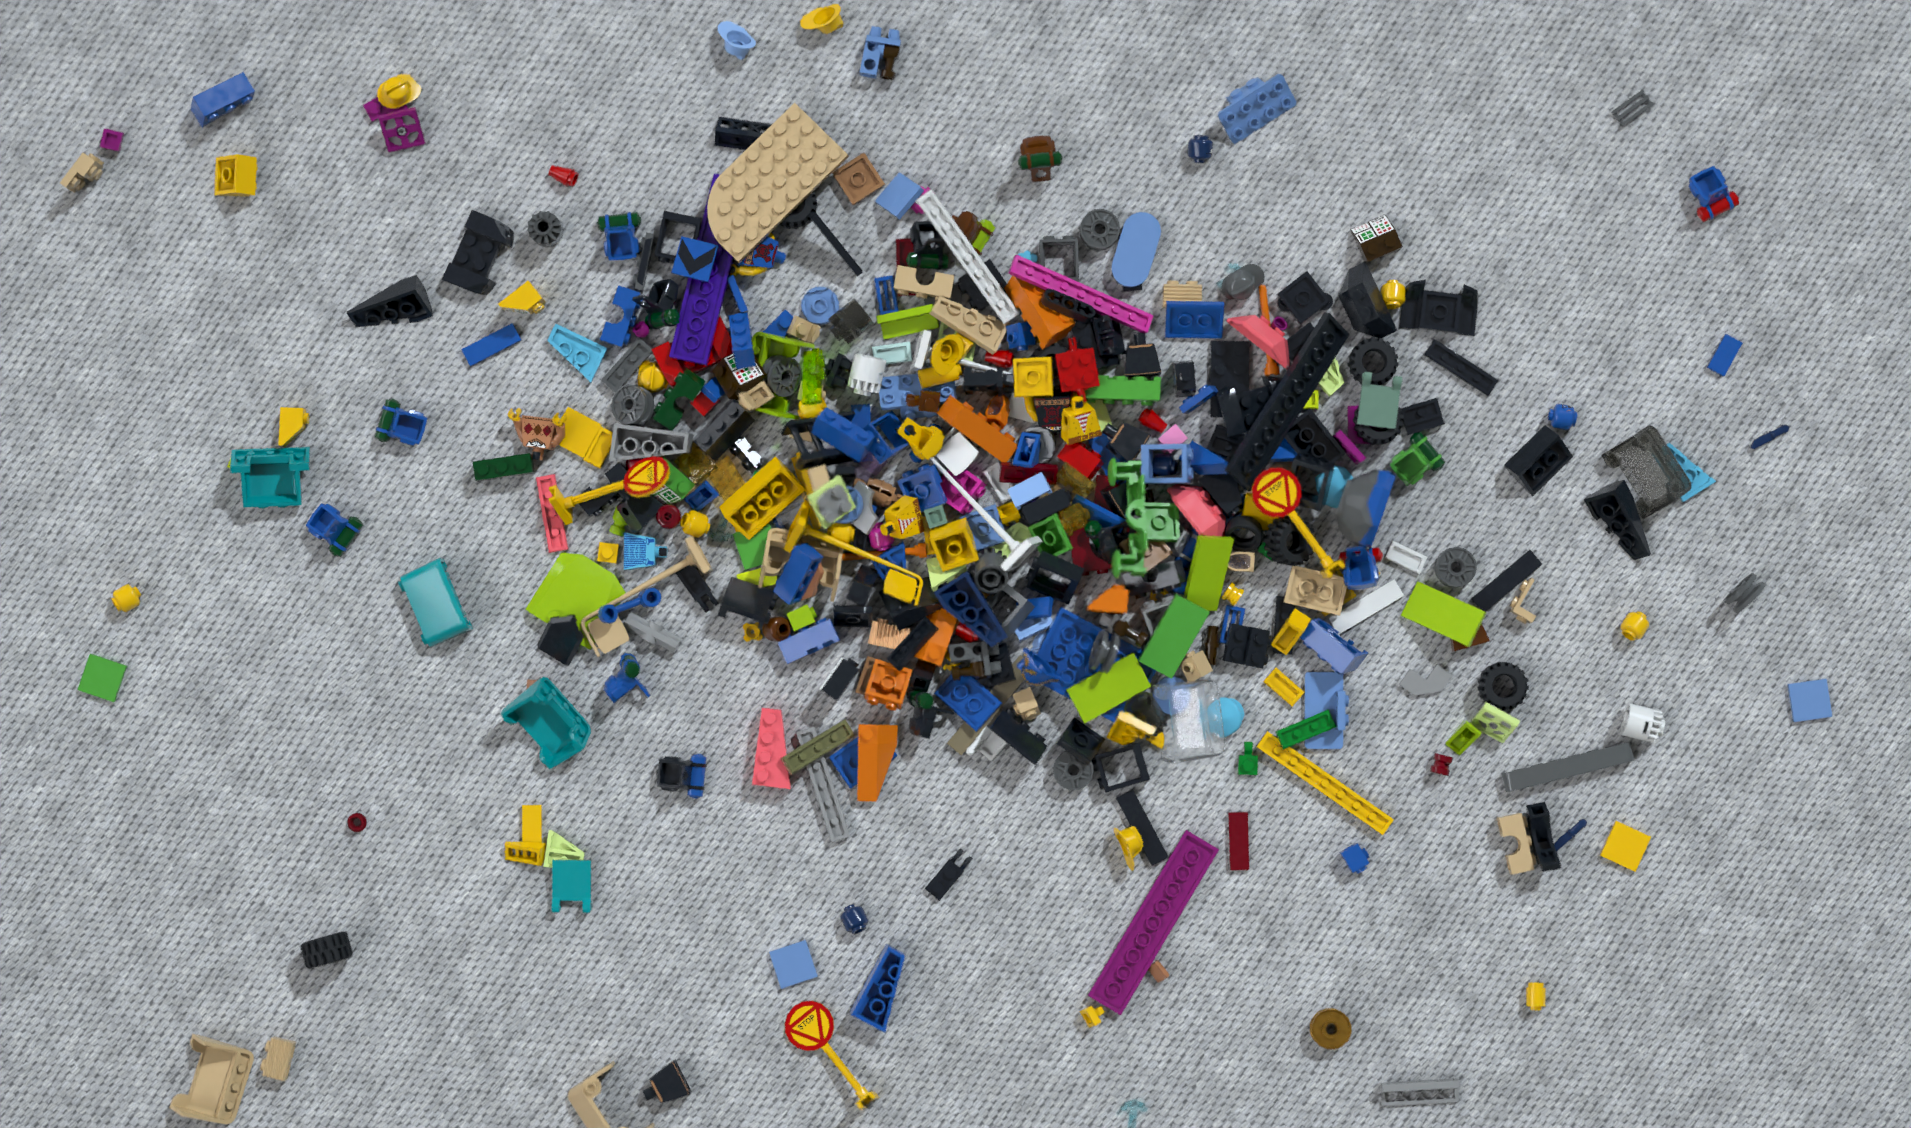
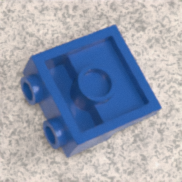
(924, 486)

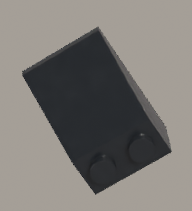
(906, 613)

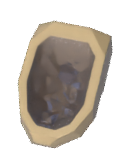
(1241, 561)

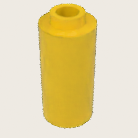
(930, 378)

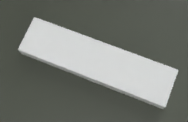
(1366, 606)

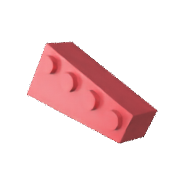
(770, 748)

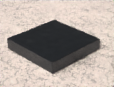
(1303, 297)
(852, 616)
(1080, 741)

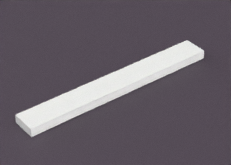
(967, 256)

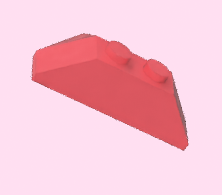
(1263, 336)
(1199, 509)

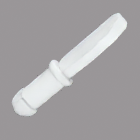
(978, 741)

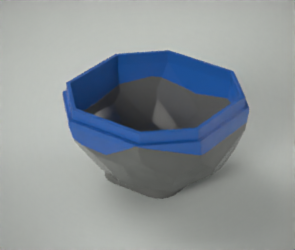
(1363, 506)

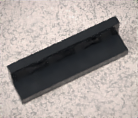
(734, 136)

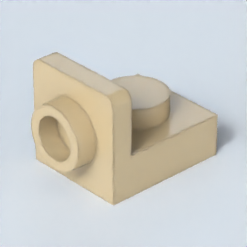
(804, 330)

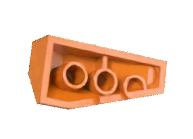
(937, 645)
(875, 754)

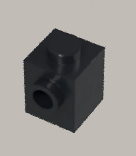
(923, 671)

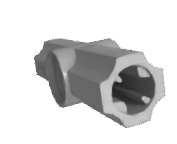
(652, 632)

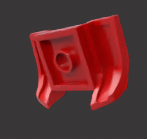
(671, 367)

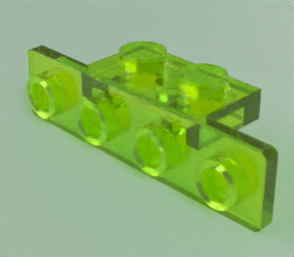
(812, 376)

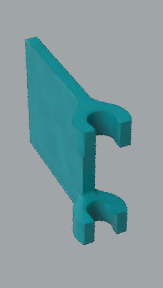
(571, 883)

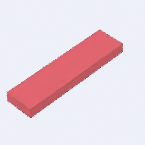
(552, 522)

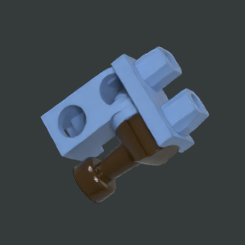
(880, 48)

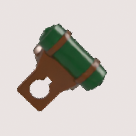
(1039, 154)

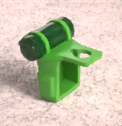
(1416, 460)

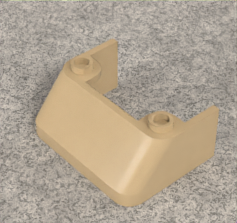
(775, 557)
(582, 1097)

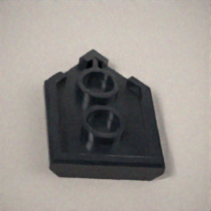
(561, 638)

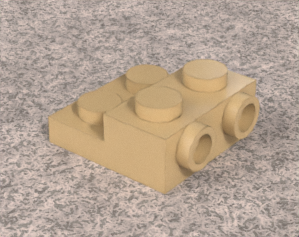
(84, 168)

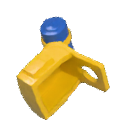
(925, 442)

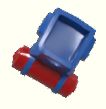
(1712, 193)
(1361, 567)

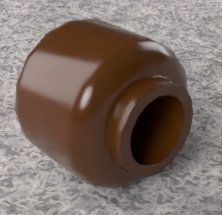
(777, 629)

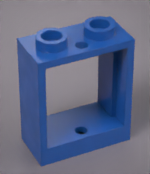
(888, 424)

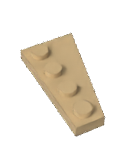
(977, 327)

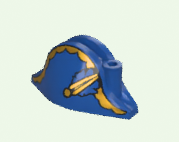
(1036, 670)

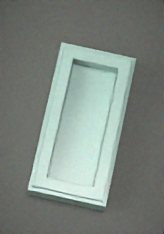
(893, 352)

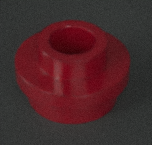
(361, 827)

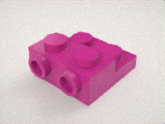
(970, 483)

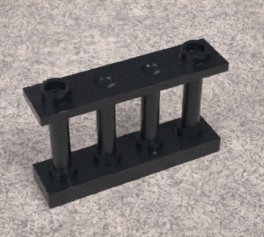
(822, 456)

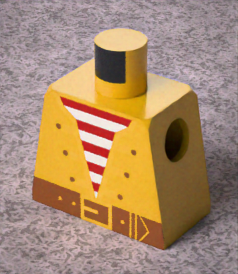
(1079, 422)
(903, 518)

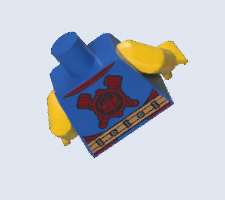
(760, 258)

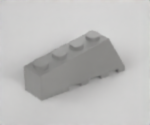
(641, 442)

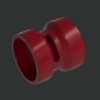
(1441, 764)

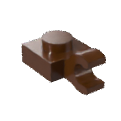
(926, 401)

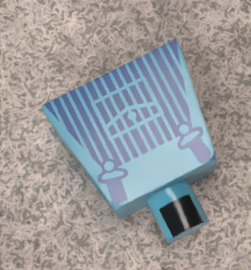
(641, 551)

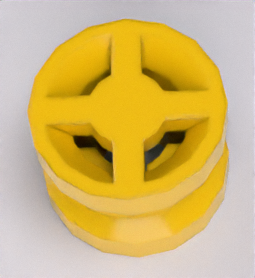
(1232, 594)

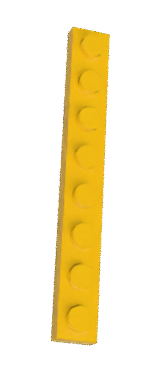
(1325, 783)

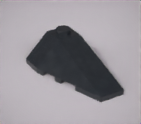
(399, 301)

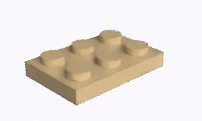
(1312, 591)

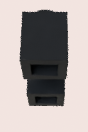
(596, 505)
(1169, 575)

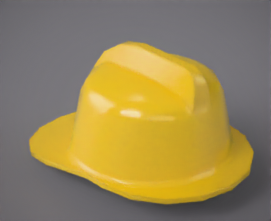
(824, 19)
(398, 91)
(946, 353)
(651, 377)
(1130, 842)

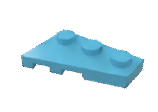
(578, 350)

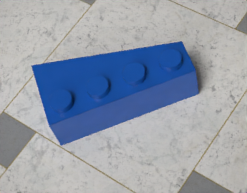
(879, 990)

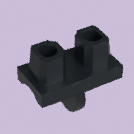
(834, 369)

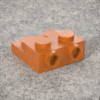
(887, 685)

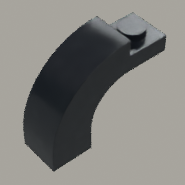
(1541, 837)

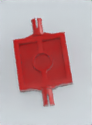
(1077, 369)

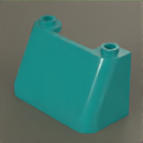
(435, 603)
(549, 721)

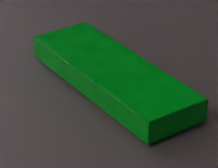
(1305, 729)

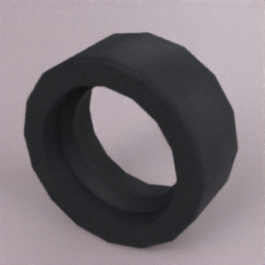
(1247, 523)

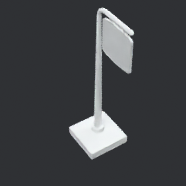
(924, 351)
(957, 456)

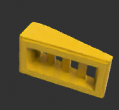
(533, 847)

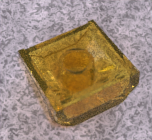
(1070, 476)

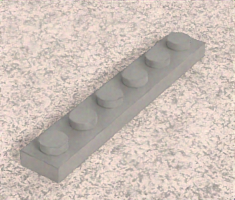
(825, 791)

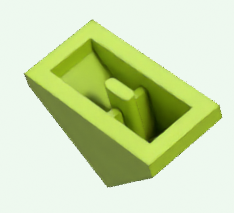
(1463, 737)

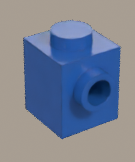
(1020, 336)
(1355, 858)

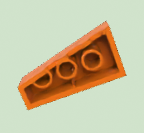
(1045, 323)
(977, 429)

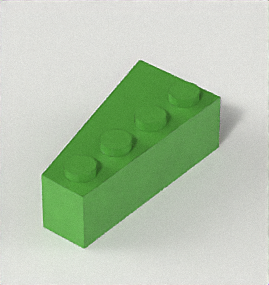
(1125, 390)

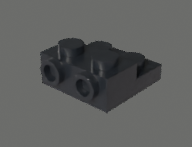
(968, 286)
(1247, 646)

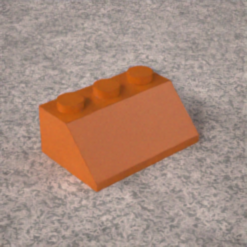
(1111, 601)

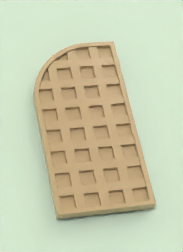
(770, 181)

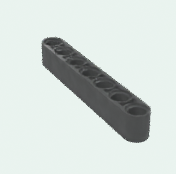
(1568, 767)

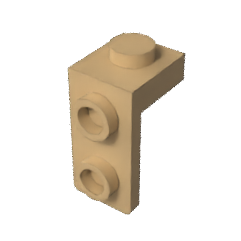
(756, 396)
(1522, 615)

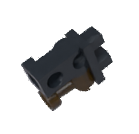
(991, 382)

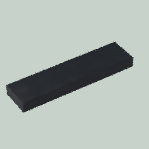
(835, 243)
(1461, 367)
(1506, 581)
(1137, 817)

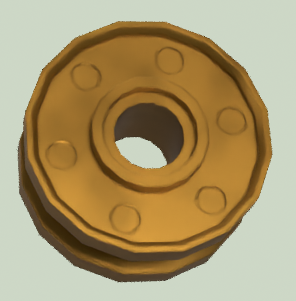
(1338, 1037)

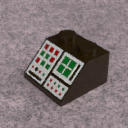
(1376, 239)
(737, 380)

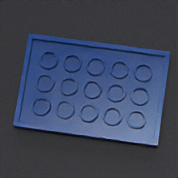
(1068, 653)

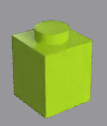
(802, 617)

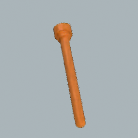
(1271, 366)
(917, 550)

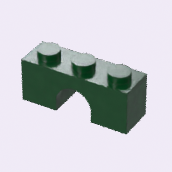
(688, 386)
(503, 467)

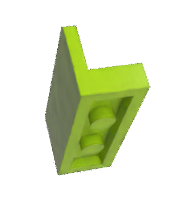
(907, 322)

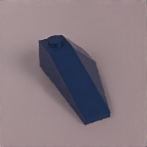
(970, 607)

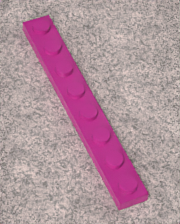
(1102, 303)

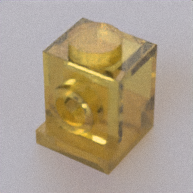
(1073, 518)

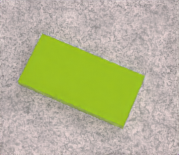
(1208, 571)
(1443, 614)
(1105, 691)

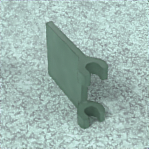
(1379, 403)

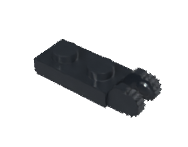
(696, 585)
(947, 876)

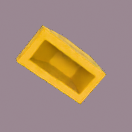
(291, 424)
(1290, 631)

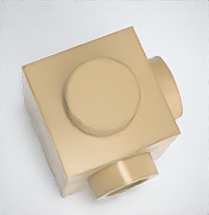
(1195, 665)
(1026, 704)

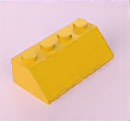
(761, 498)

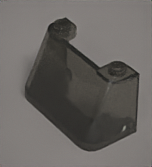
(1649, 469)

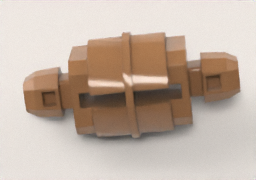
(883, 493)

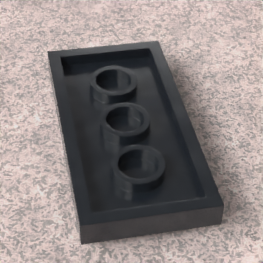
(1228, 369)

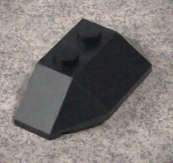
(1365, 304)

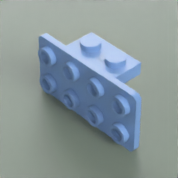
(1255, 106)
(894, 391)
(1322, 693)

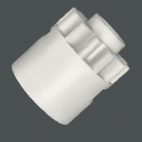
(866, 374)
(1642, 723)

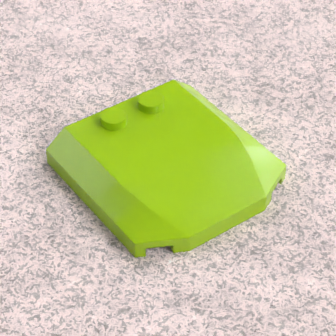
(577, 588)

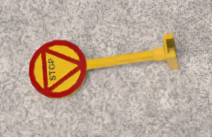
(640, 481)
(1277, 494)
(810, 1028)

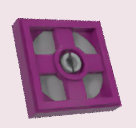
(401, 129)

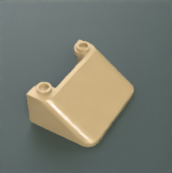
(216, 1082)

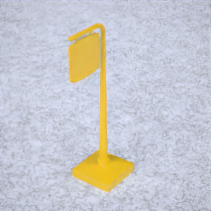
(895, 583)

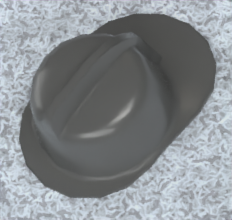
(1242, 282)

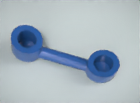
(609, 613)

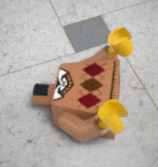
(538, 431)

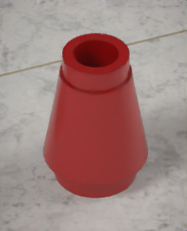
(564, 175)
(1001, 358)
(1152, 420)

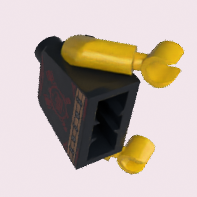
(1048, 409)

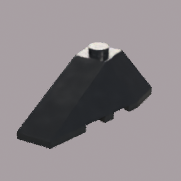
(1618, 510)

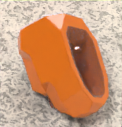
(998, 411)

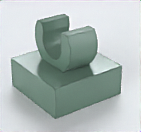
(935, 516)

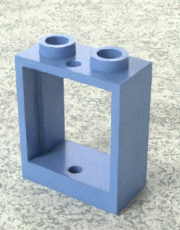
(1147, 463)

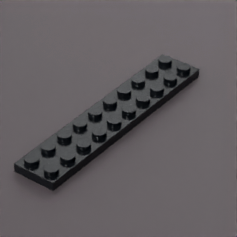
(1287, 401)

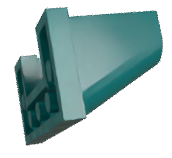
(271, 475)

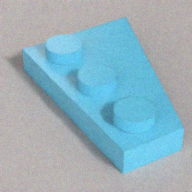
(1698, 478)

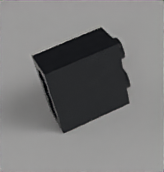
(840, 678)

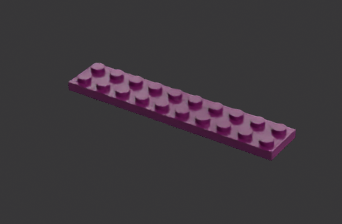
(1153, 922)

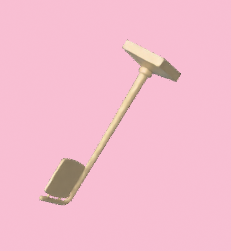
(614, 634)

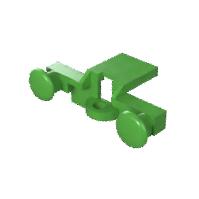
(1156, 523)

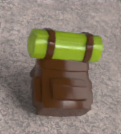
(975, 231)

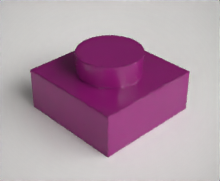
(112, 140)

